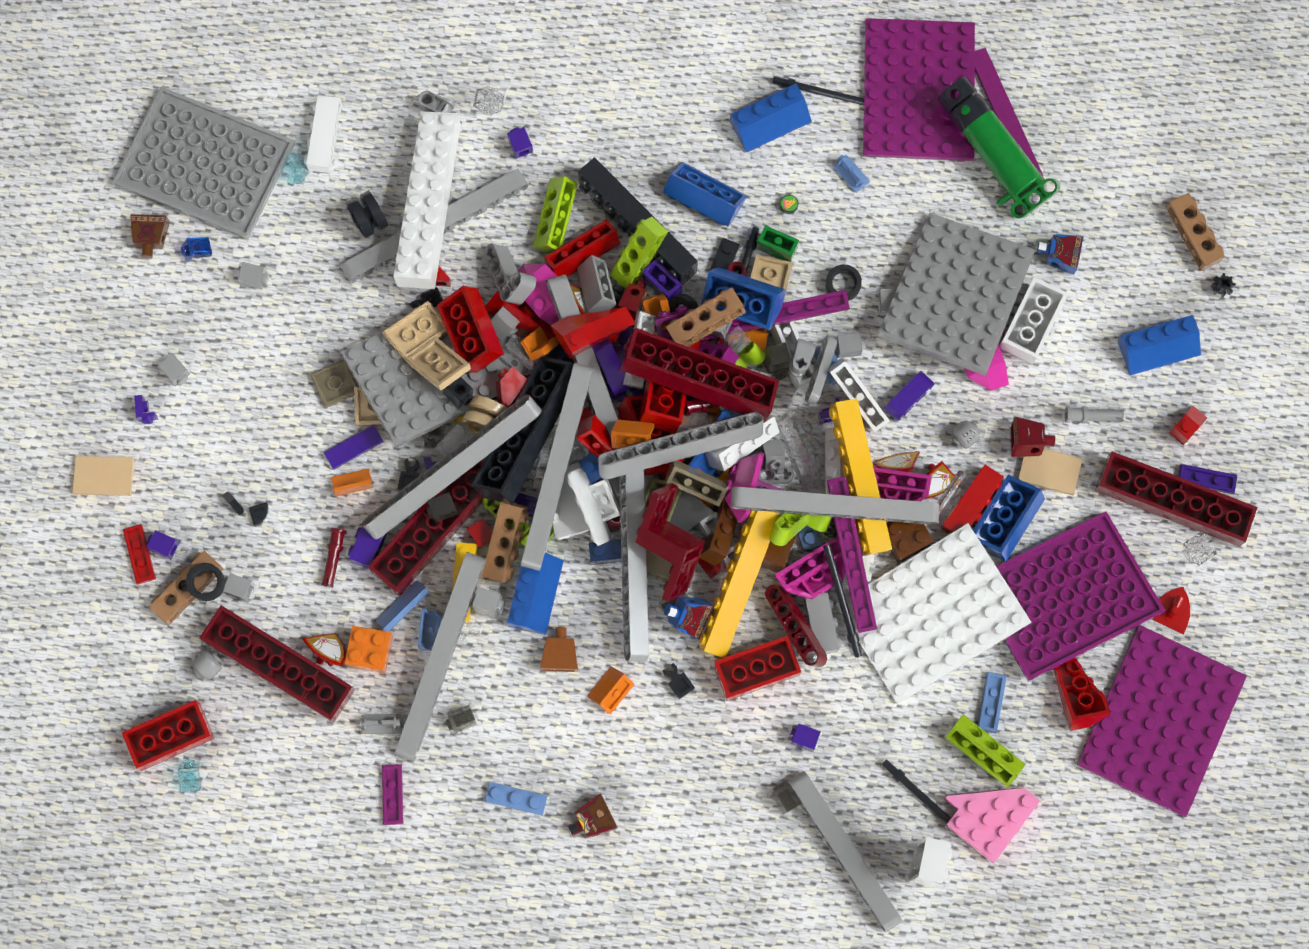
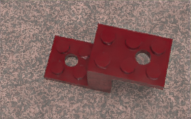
(669, 541)

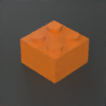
(368, 649)

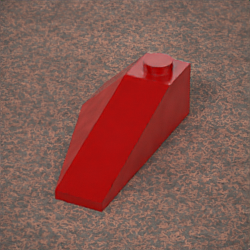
(524, 313)

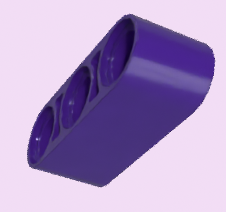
(610, 367)
(909, 395)

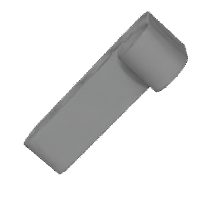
(511, 284)

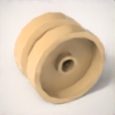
(482, 412)

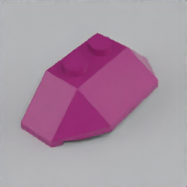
(540, 297)
(996, 374)
(746, 475)
(902, 485)
(811, 574)

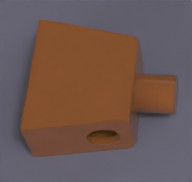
(559, 653)

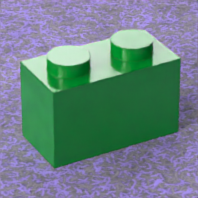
(777, 244)

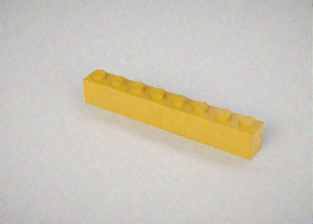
(859, 471)
(738, 583)

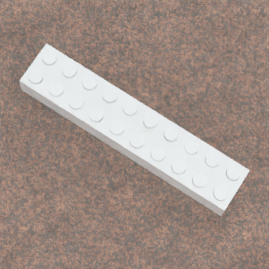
(427, 200)

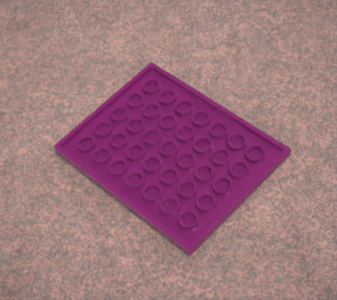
(903, 76)
(1076, 594)
(1162, 721)

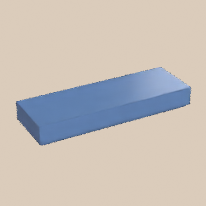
(402, 606)
(991, 702)

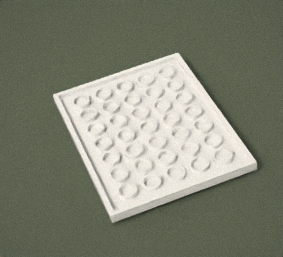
(937, 613)

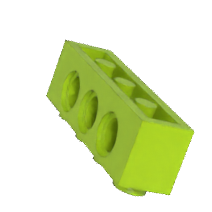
(555, 214)
(638, 252)
(985, 750)

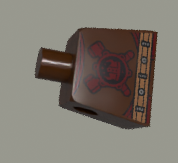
(149, 232)

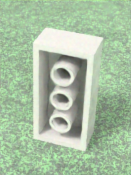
(1033, 320)
(930, 862)

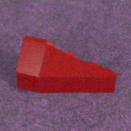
(589, 329)
(1079, 696)

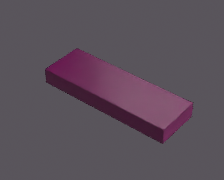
(392, 794)

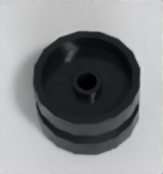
(365, 215)

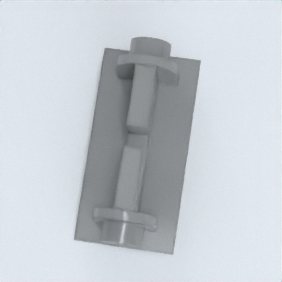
(380, 724)

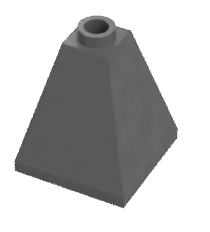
(689, 512)

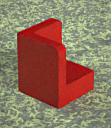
(480, 533)

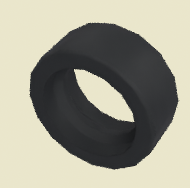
(844, 269)
(194, 571)

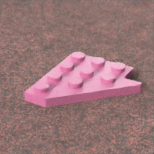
(990, 818)

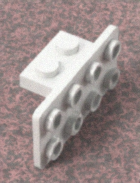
(596, 503)
(568, 515)

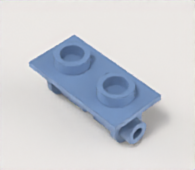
(850, 173)

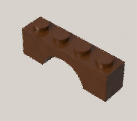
(721, 535)

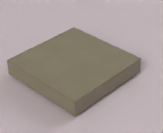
(334, 383)

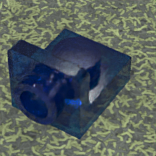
(196, 248)

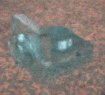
(298, 171)
(189, 776)

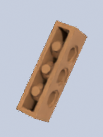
(1194, 242)
(716, 320)
(497, 548)
(169, 613)

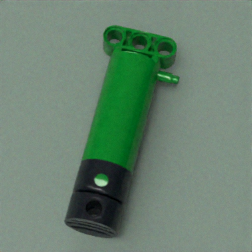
(996, 147)

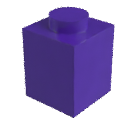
(519, 142)
(162, 544)
(804, 737)

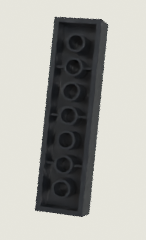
(628, 212)
(511, 462)

